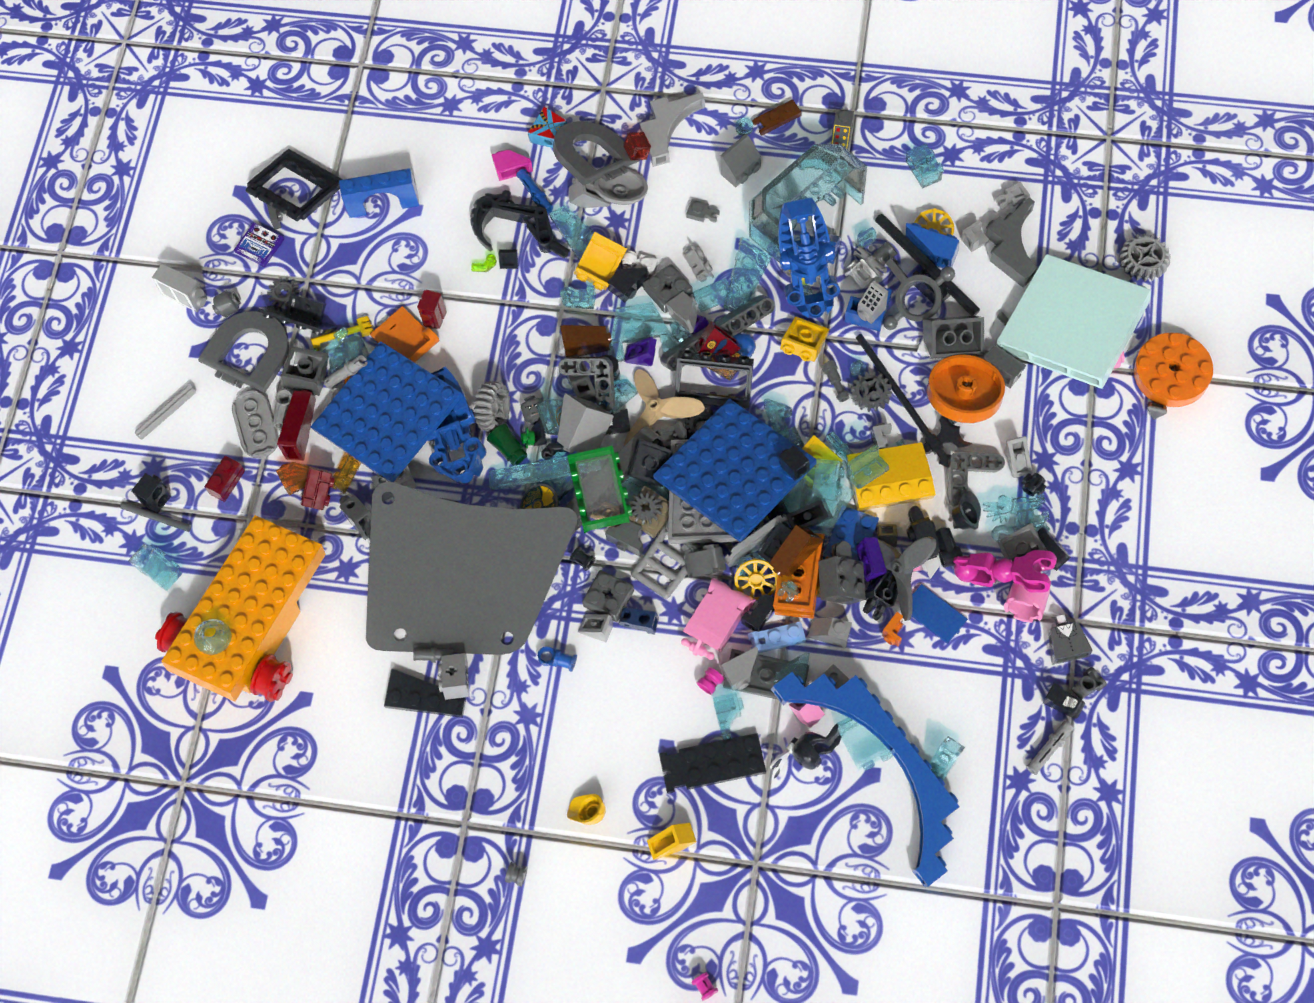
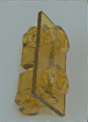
(348, 470)

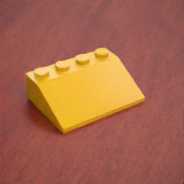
(904, 482)

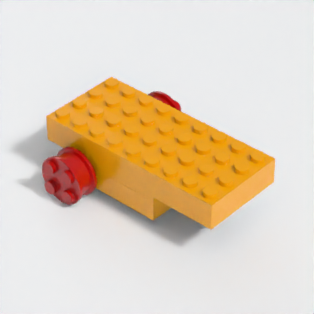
(257, 602)

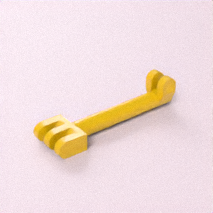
(363, 326)

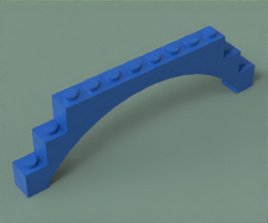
(931, 797)

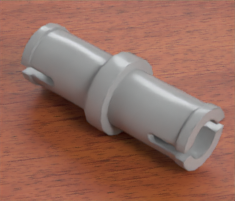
(871, 261)

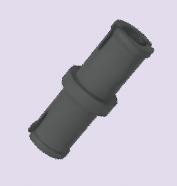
(431, 654)

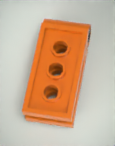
(804, 603)

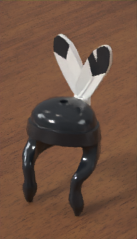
(806, 750)

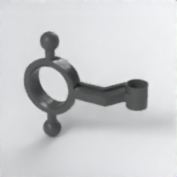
(885, 255)

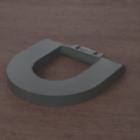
(576, 164)
(226, 337)

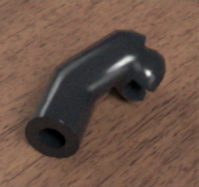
(551, 449)

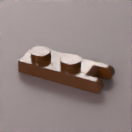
(777, 117)

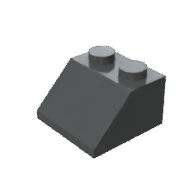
(740, 161)
(305, 370)

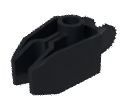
(921, 527)
(881, 594)

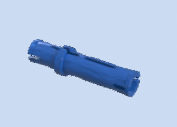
(539, 196)

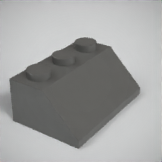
(954, 336)

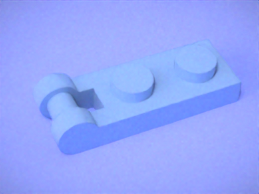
(778, 637)

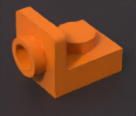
(894, 625)

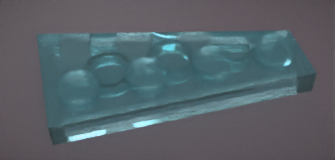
(572, 229)

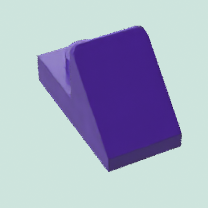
(641, 352)

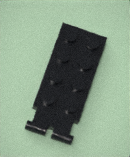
(713, 763)

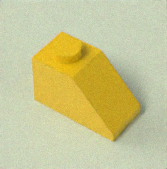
(671, 840)

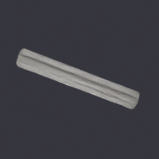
(165, 412)

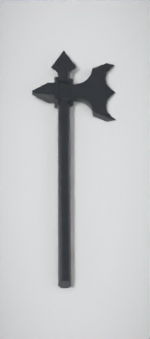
(948, 434)

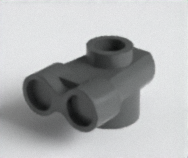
(1088, 683)

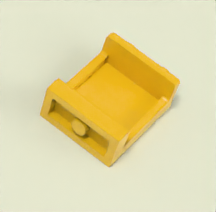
(599, 261)

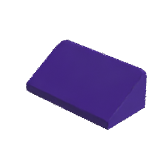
(871, 556)

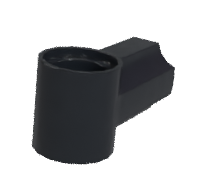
(947, 547)

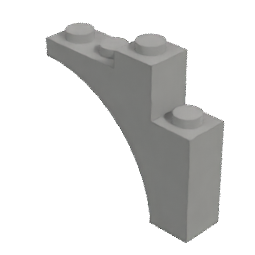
(666, 118)

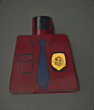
(717, 341)

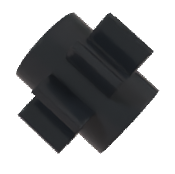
(1034, 484)

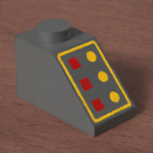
(842, 127)

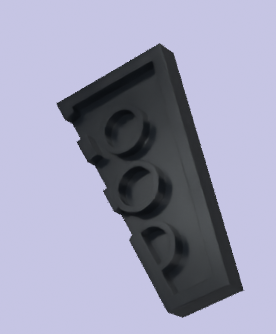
(417, 695)

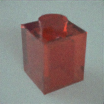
(637, 146)

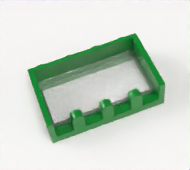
(599, 488)

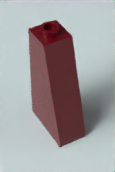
(296, 425)

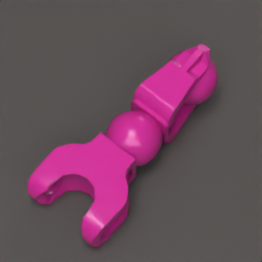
(984, 569)

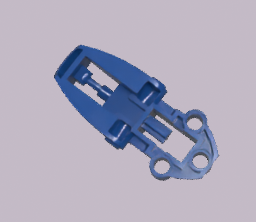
(806, 257)
(452, 432)

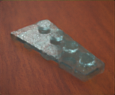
(747, 272)

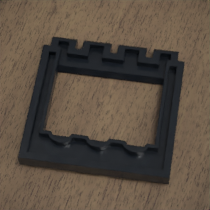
(303, 168)

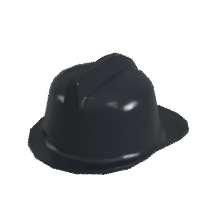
(966, 512)

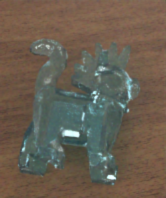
(1022, 510)

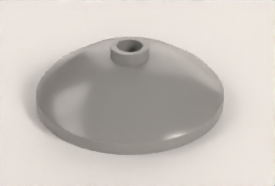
(623, 189)

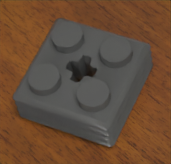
(667, 277)
(604, 584)

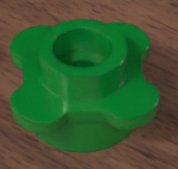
(528, 438)

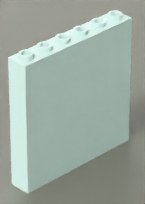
(1074, 320)

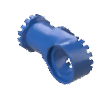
(558, 658)

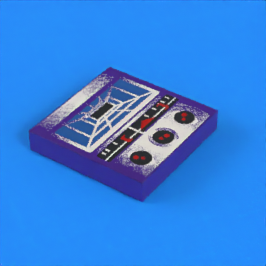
(259, 244)

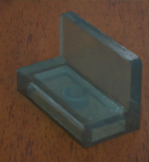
(866, 467)

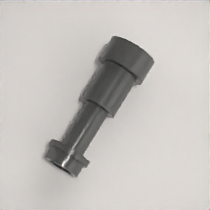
(830, 369)

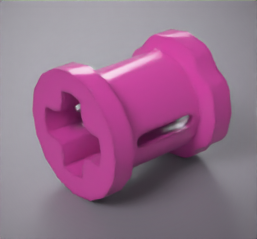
(704, 986)

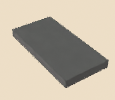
(763, 675)

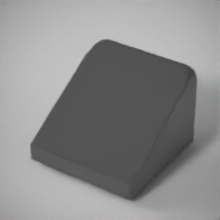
(887, 533)

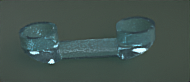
(339, 336)

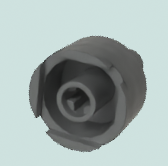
(704, 562)

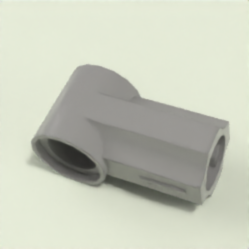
(281, 408)

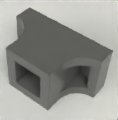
(626, 537)

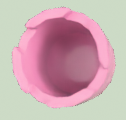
(1025, 604)

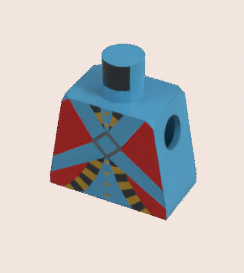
(545, 128)

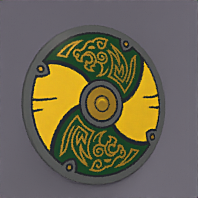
(539, 497)

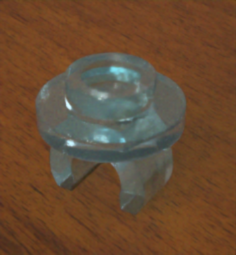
(791, 588)

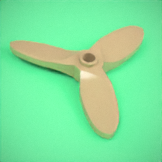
(656, 408)

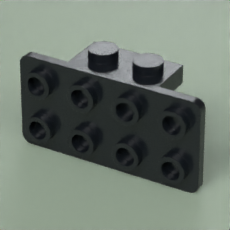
(300, 311)

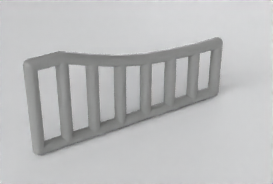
(647, 559)

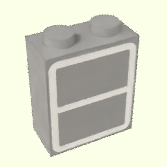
(179, 287)

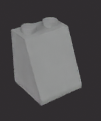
(582, 424)

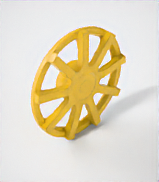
(936, 224)
(755, 579)

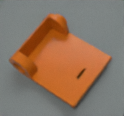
(405, 335)

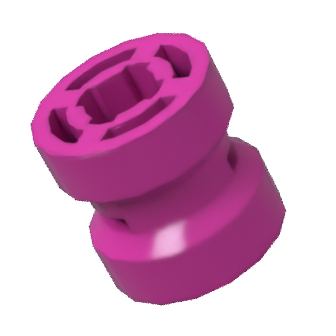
(710, 680)

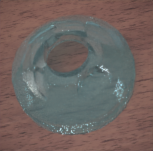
(217, 642)

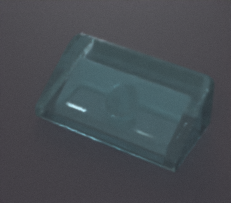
(711, 295)

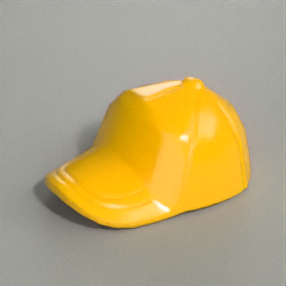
(587, 809)

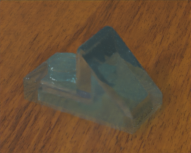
(777, 413)

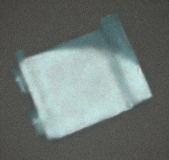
(862, 744)

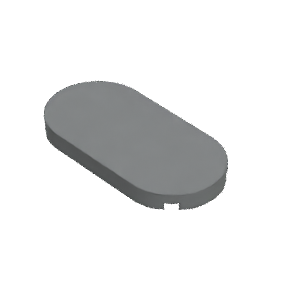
(255, 424)
(754, 541)

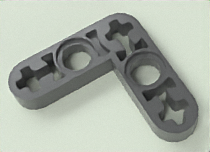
(594, 370)
(966, 465)

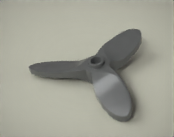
(903, 566)

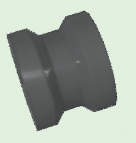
(516, 874)

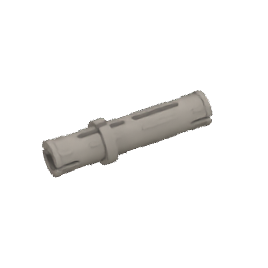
(348, 369)
(1050, 747)

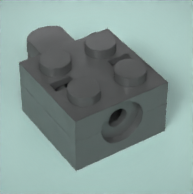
(841, 576)

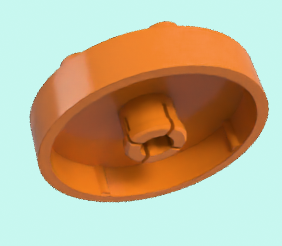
(1169, 387)
(965, 388)

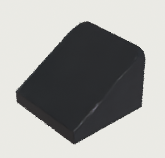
(540, 435)

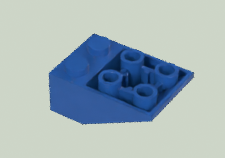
(937, 247)

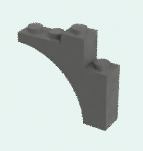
(1009, 250)

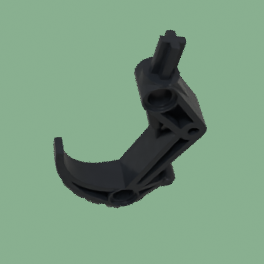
(526, 214)

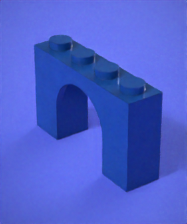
(398, 183)

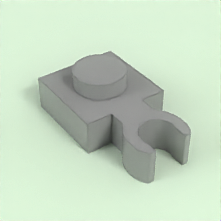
(1014, 195)

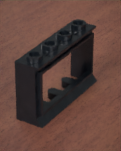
(721, 361)

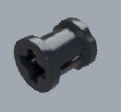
(582, 558)

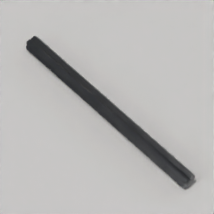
(923, 260)

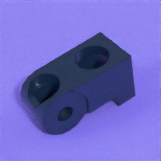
(639, 620)

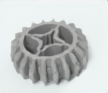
(1150, 266)
(492, 405)

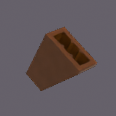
(585, 339)
(795, 550)

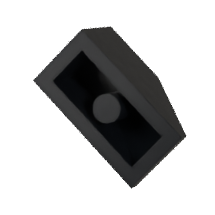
(810, 515)

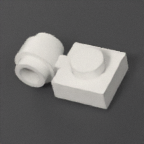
(643, 262)

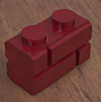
(431, 309)
(224, 478)
(317, 488)

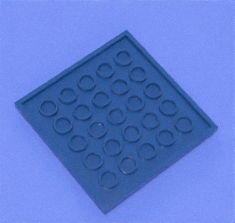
(386, 412)
(731, 470)

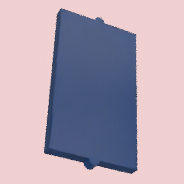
(936, 614)

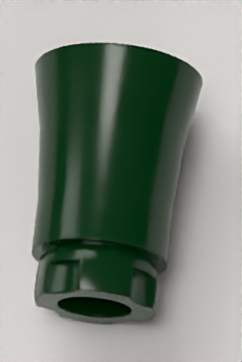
(507, 444)

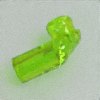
(486, 265)

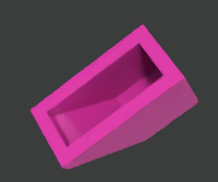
(509, 163)

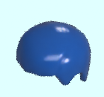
(746, 343)

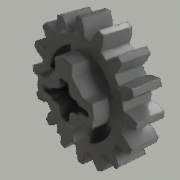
(876, 397)

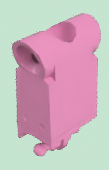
(716, 618)

